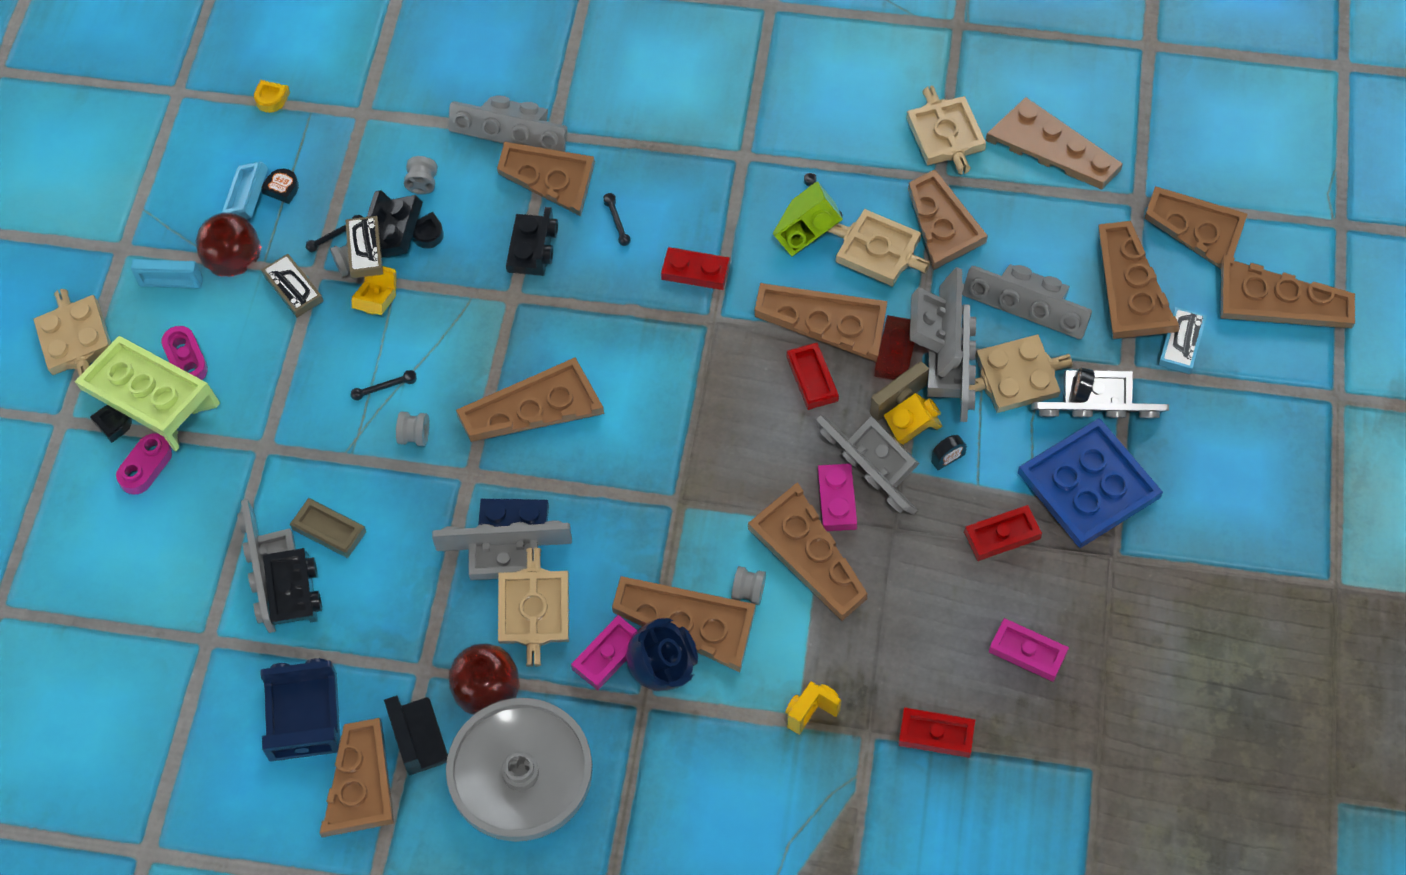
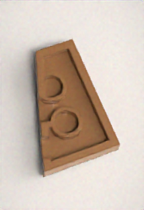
(549, 173)
(943, 220)
(1197, 224)
(361, 782)

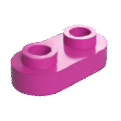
(187, 356)
(147, 463)

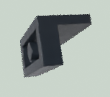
(416, 734)

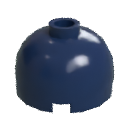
(661, 655)

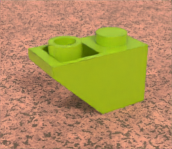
(807, 219)

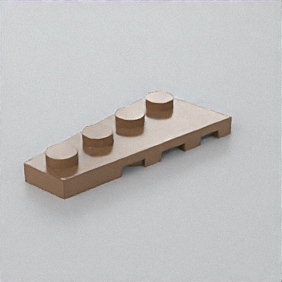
(1132, 287)

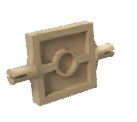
(946, 130)
(879, 247)
(72, 333)
(1018, 373)
(533, 607)

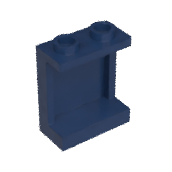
(301, 710)

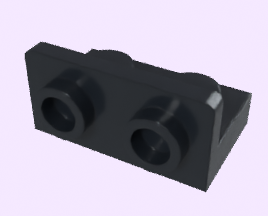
(396, 221)
(531, 243)
(291, 586)

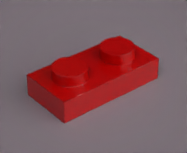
(695, 268)
(1002, 532)
(937, 732)

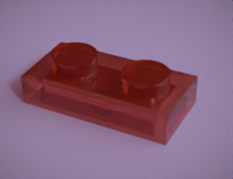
(895, 349)

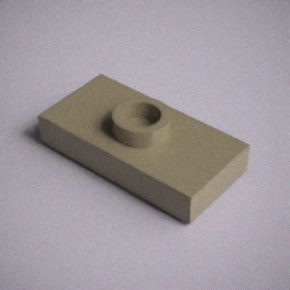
(899, 390)

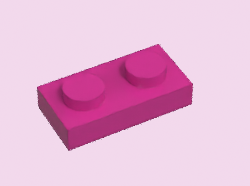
(837, 497)
(1028, 649)
(605, 653)

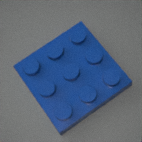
(1089, 482)

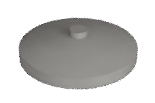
(519, 769)

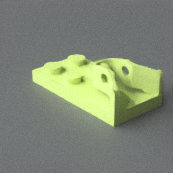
(146, 388)

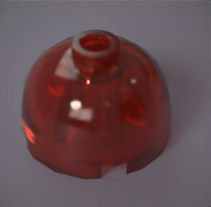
(227, 244)
(483, 677)

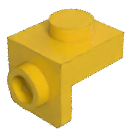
(376, 292)
(913, 417)
(803, 707)

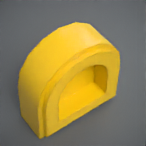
(270, 96)

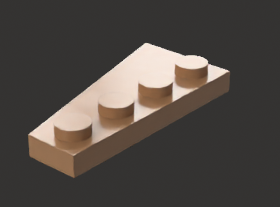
(1045, 137)
(1265, 296)
(832, 318)
(536, 402)
(802, 544)
(714, 622)

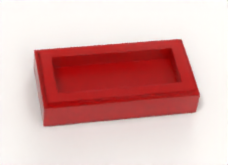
(812, 376)

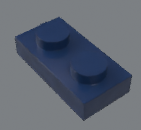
(509, 511)

